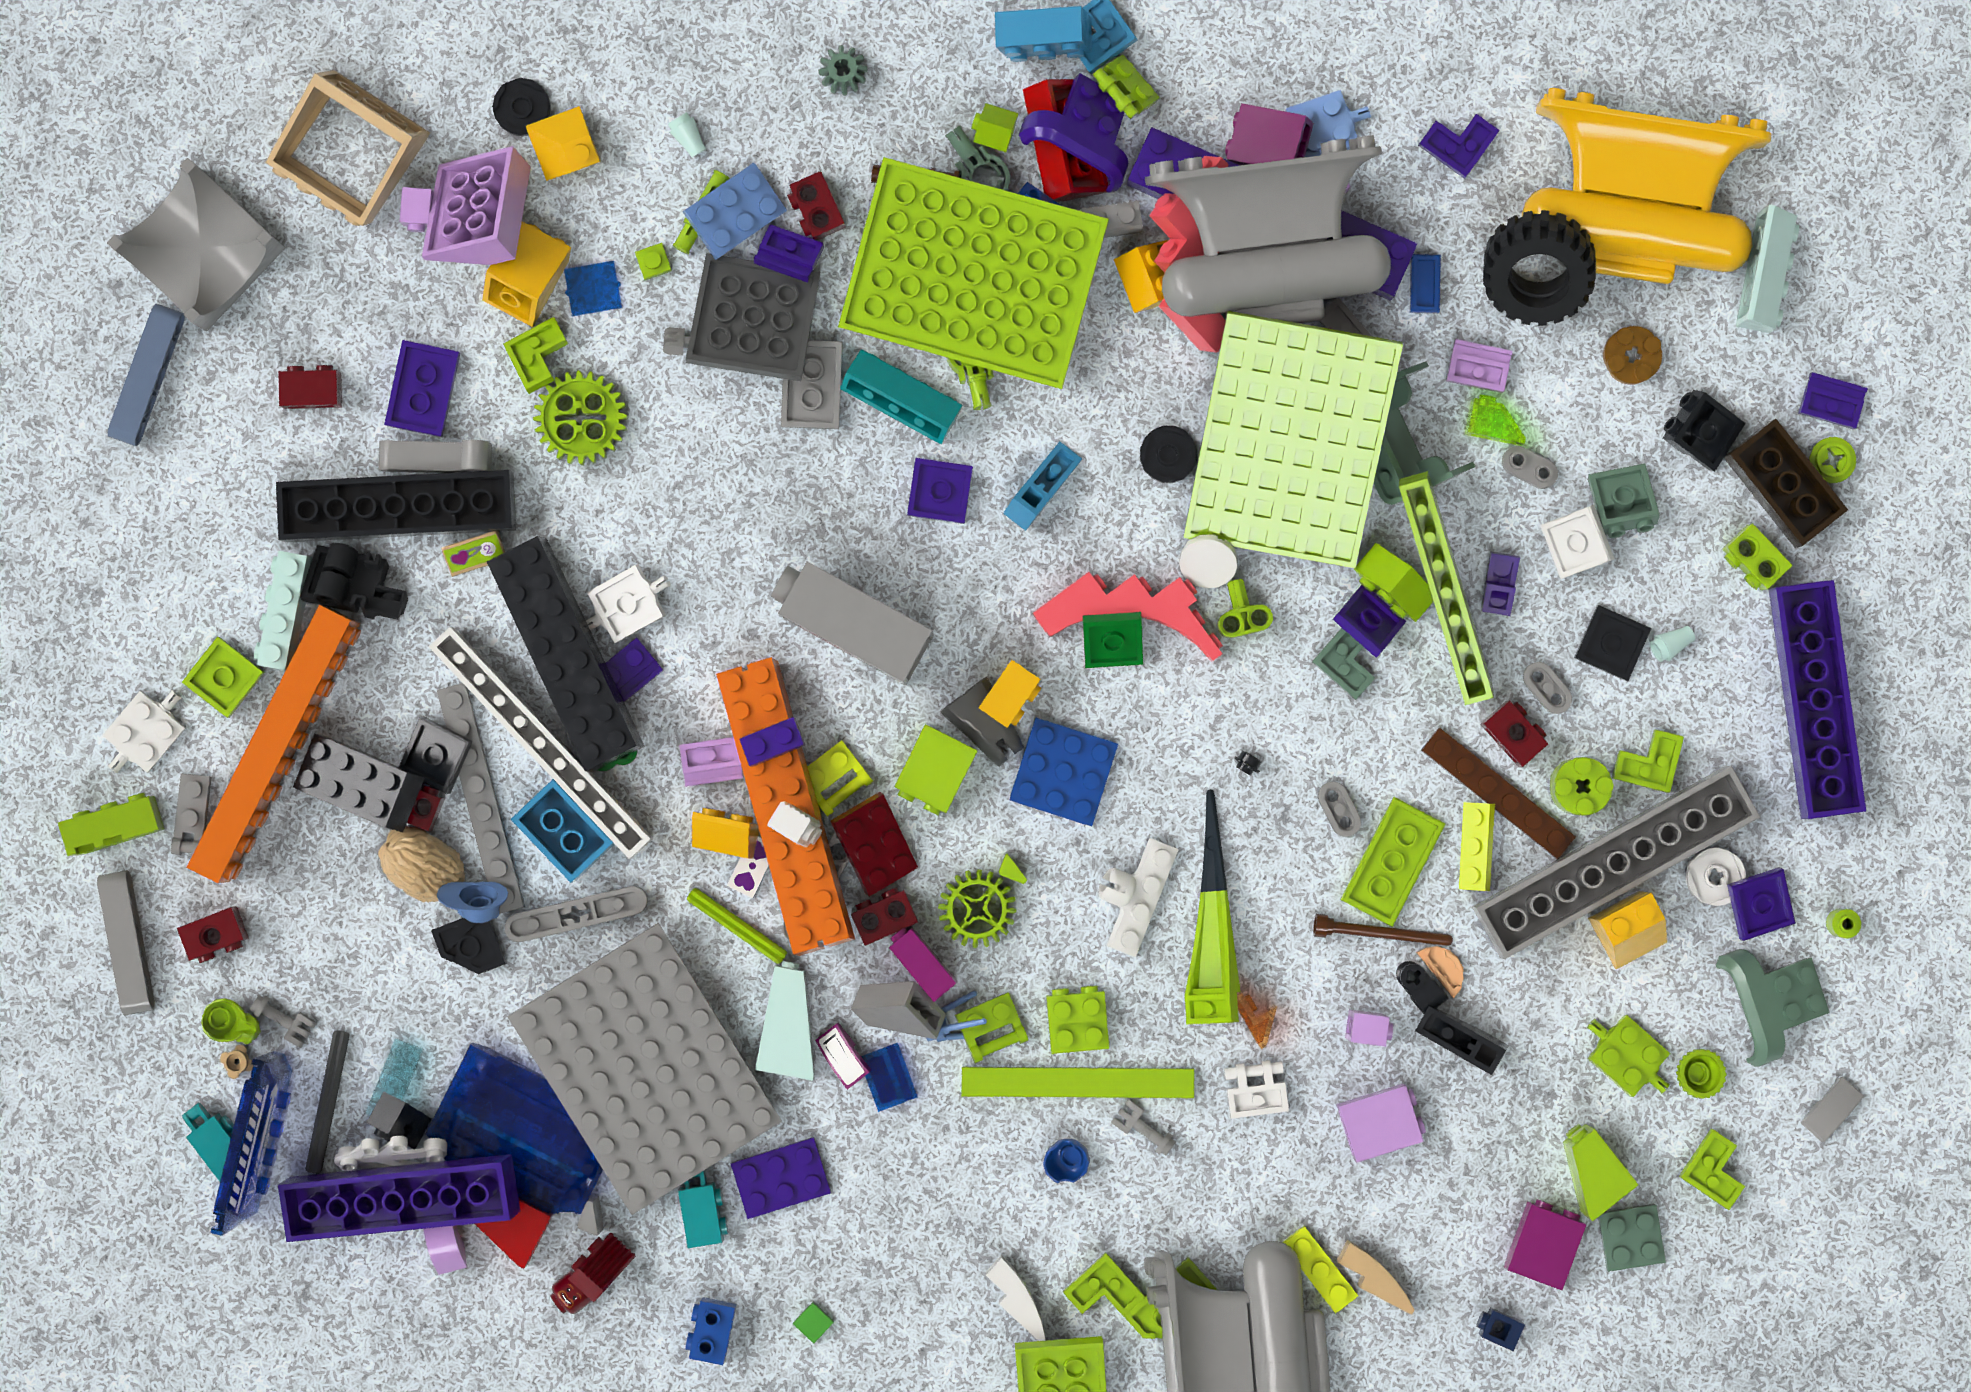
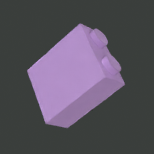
(1381, 1122)

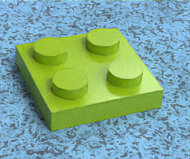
(223, 677)

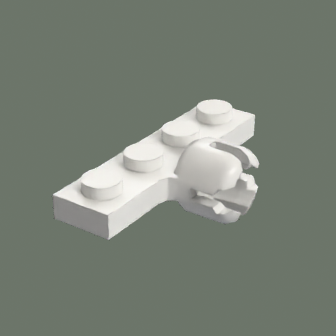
(1137, 895)

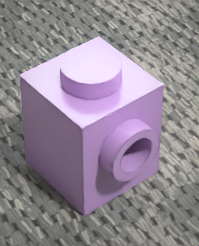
(415, 208)

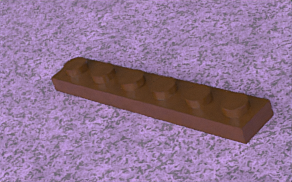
(1497, 791)

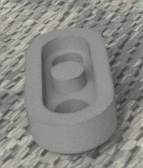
(1530, 467)
(1547, 687)
(1340, 808)

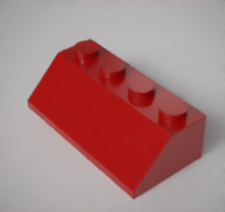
(1061, 173)

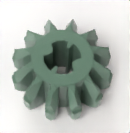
(831, 71)

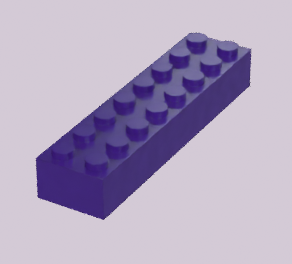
(1817, 699)
(399, 1198)

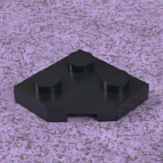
(470, 945)

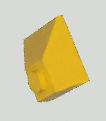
(563, 143)

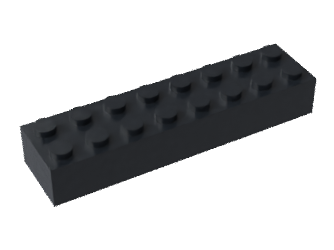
(395, 506)
(565, 654)

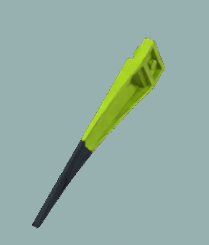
(1213, 966)

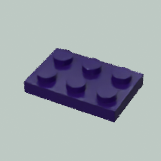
(422, 388)
(780, 1178)

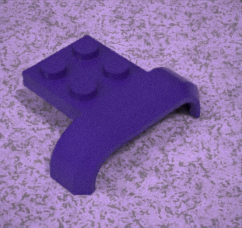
(1083, 129)

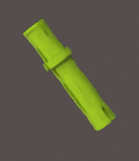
(688, 234)

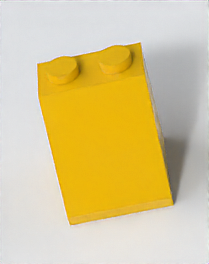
(526, 283)
(1630, 928)

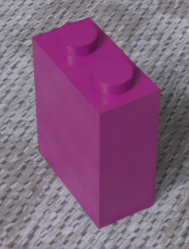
(1267, 135)
(922, 963)
(1545, 1244)

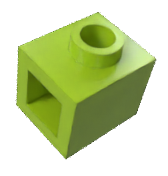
(994, 127)

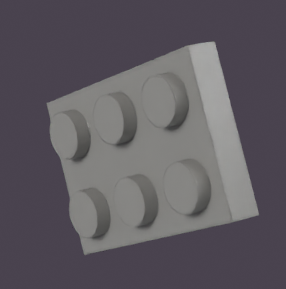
(817, 397)

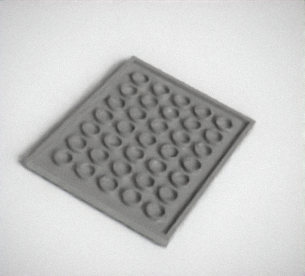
(644, 1068)

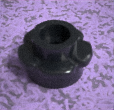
(1248, 763)

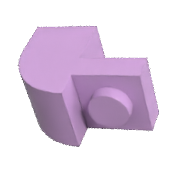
(445, 1248)

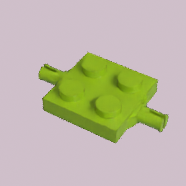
(1628, 1055)

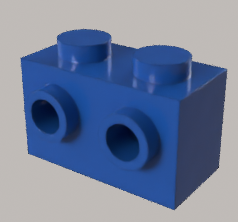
(711, 1331)

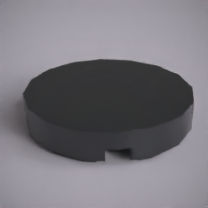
(525, 112)
(1163, 461)

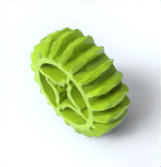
(963, 925)

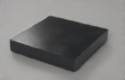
(1612, 643)
(435, 754)

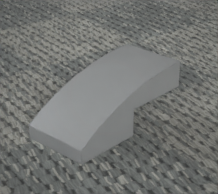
(1832, 1109)

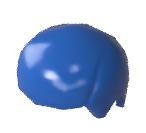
(1066, 1161)

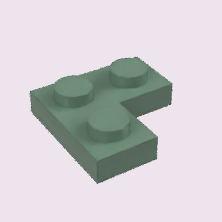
(1339, 664)

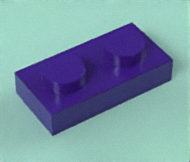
(772, 742)

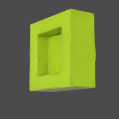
(653, 261)

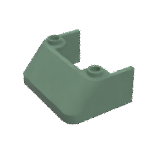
(1398, 450)

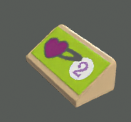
(472, 553)

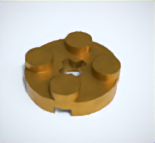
(1647, 347)

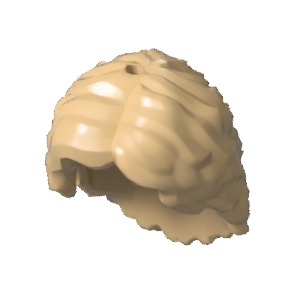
(419, 863)

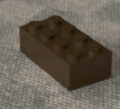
(1785, 483)

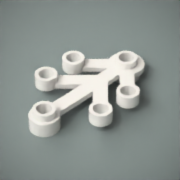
(391, 1154)

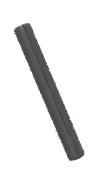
(327, 1102)

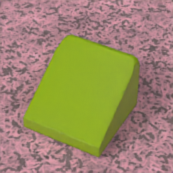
(1010, 870)

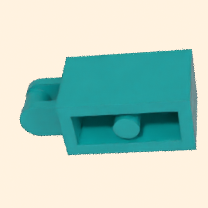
(211, 1138)
(701, 1213)

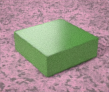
(813, 1322)

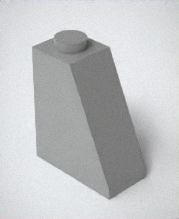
(899, 1008)

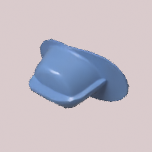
(473, 900)

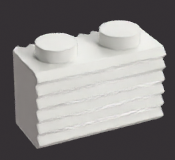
(795, 824)

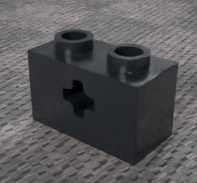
(397, 1118)

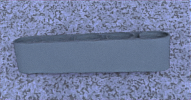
(146, 374)

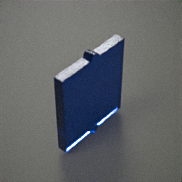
(593, 288)

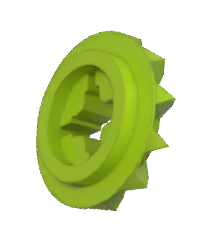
(1838, 447)

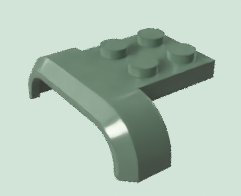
(1773, 1000)

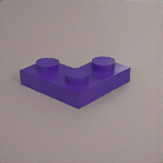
(1459, 152)

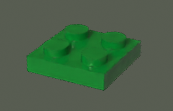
(1113, 640)

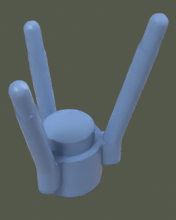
(944, 1033)

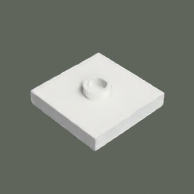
(1577, 542)

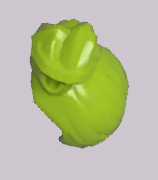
(227, 1022)

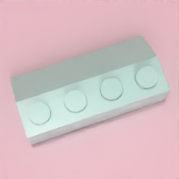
(1767, 270)

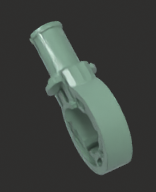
(966, 150)

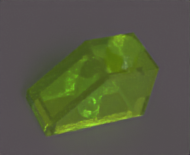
(1492, 422)

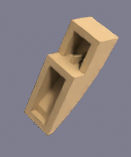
(1374, 1276)

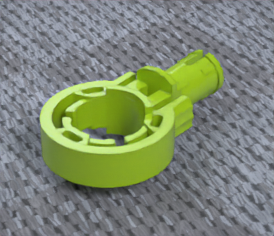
(976, 382)

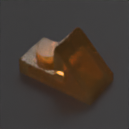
(1258, 1025)

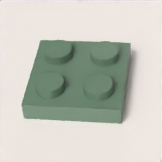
(1631, 1237)

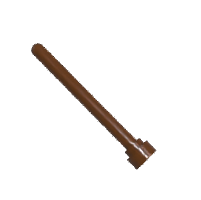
(1326, 926)

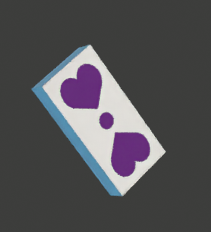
(750, 872)

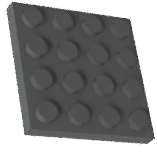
(752, 319)

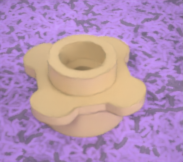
(228, 1060)

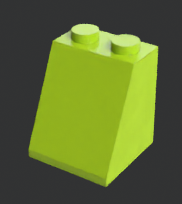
(935, 770)
(1595, 1171)

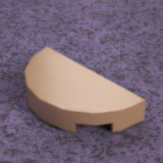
(1445, 967)

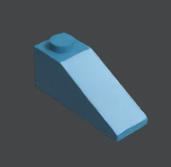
(1042, 486)

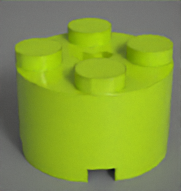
(1597, 786)

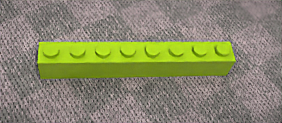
(1446, 588)

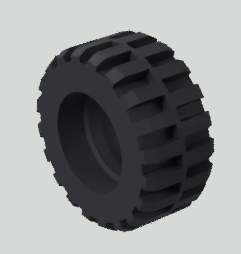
(1539, 300)

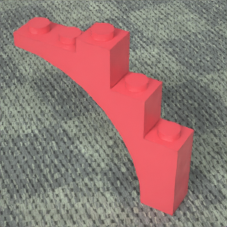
(1185, 241)
(1131, 596)

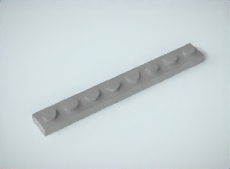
(481, 796)

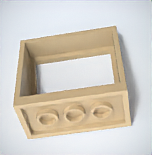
(317, 94)

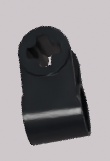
(1423, 990)

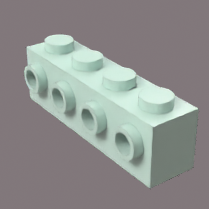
(284, 612)

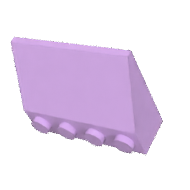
(477, 208)

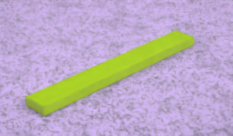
(1077, 1082)

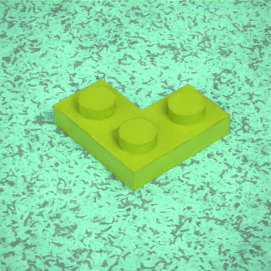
(529, 350)
(1657, 768)
(1705, 1170)
(1106, 1279)

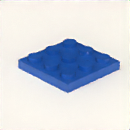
(1063, 772)

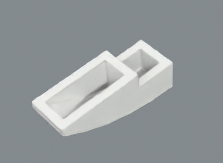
(1017, 1297)

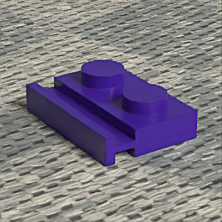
(788, 253)
(1833, 400)
(633, 668)

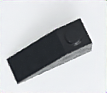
(1462, 1039)

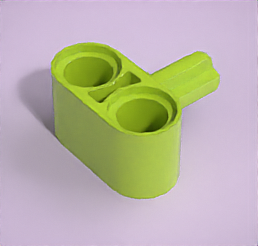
(1242, 612)

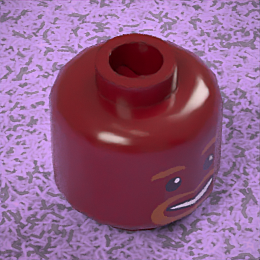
(568, 1296)

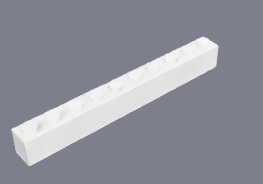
(541, 742)

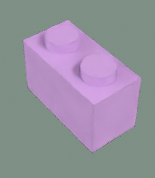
(1368, 1028)

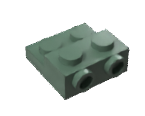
(1624, 500)

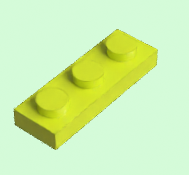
(1476, 846)
(1321, 1270)

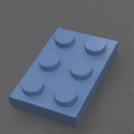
(734, 211)

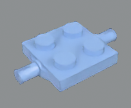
(1331, 120)

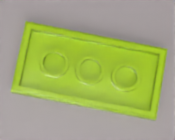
(1392, 861)

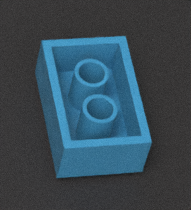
(1043, 33)
(562, 831)

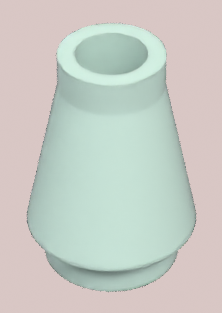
(687, 134)
(1669, 644)

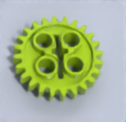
(580, 391)

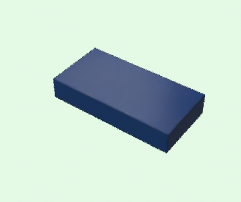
(1425, 283)

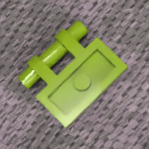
(1126, 86)

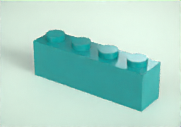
(901, 396)

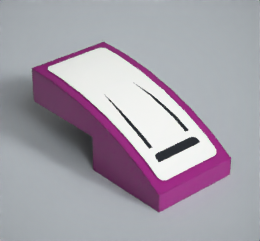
(841, 1055)

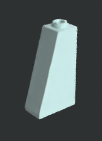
(786, 1029)

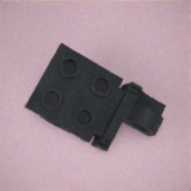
(352, 581)

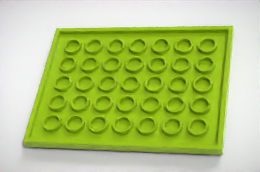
(973, 273)

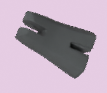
(979, 726)

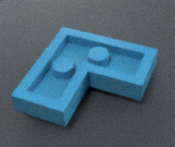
(1111, 34)

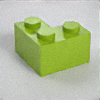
(1395, 582)

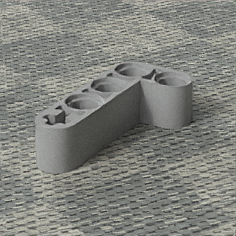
(435, 456)

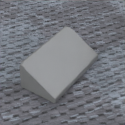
(591, 1217)

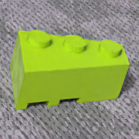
(110, 825)

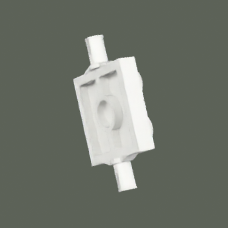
(626, 603)
(144, 731)

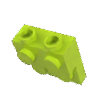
(1077, 1020)

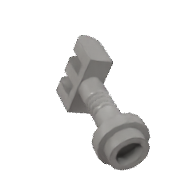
(675, 341)
(294, 1026)
(1133, 1121)

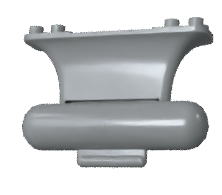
(1271, 235)
(1244, 1337)

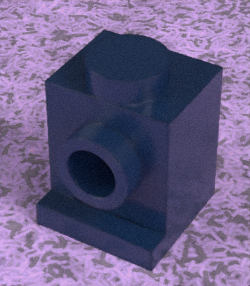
(1510, 1331)

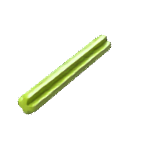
(736, 925)

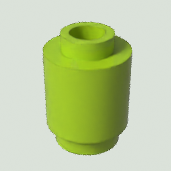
(1835, 919)

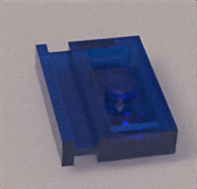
(889, 1077)

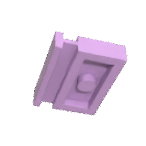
(1479, 366)
(710, 761)

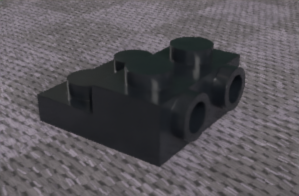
(1703, 429)

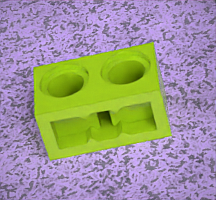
(1761, 551)

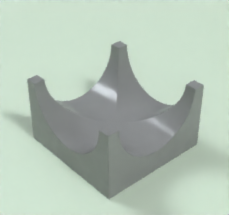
(199, 247)

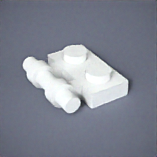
(1256, 1099)

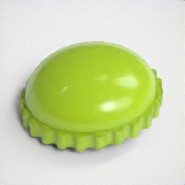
(1701, 1073)

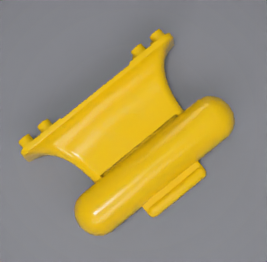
(1649, 187)

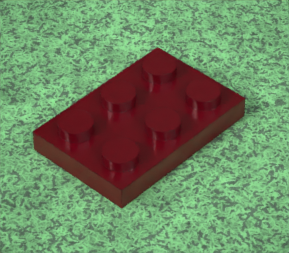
(874, 844)

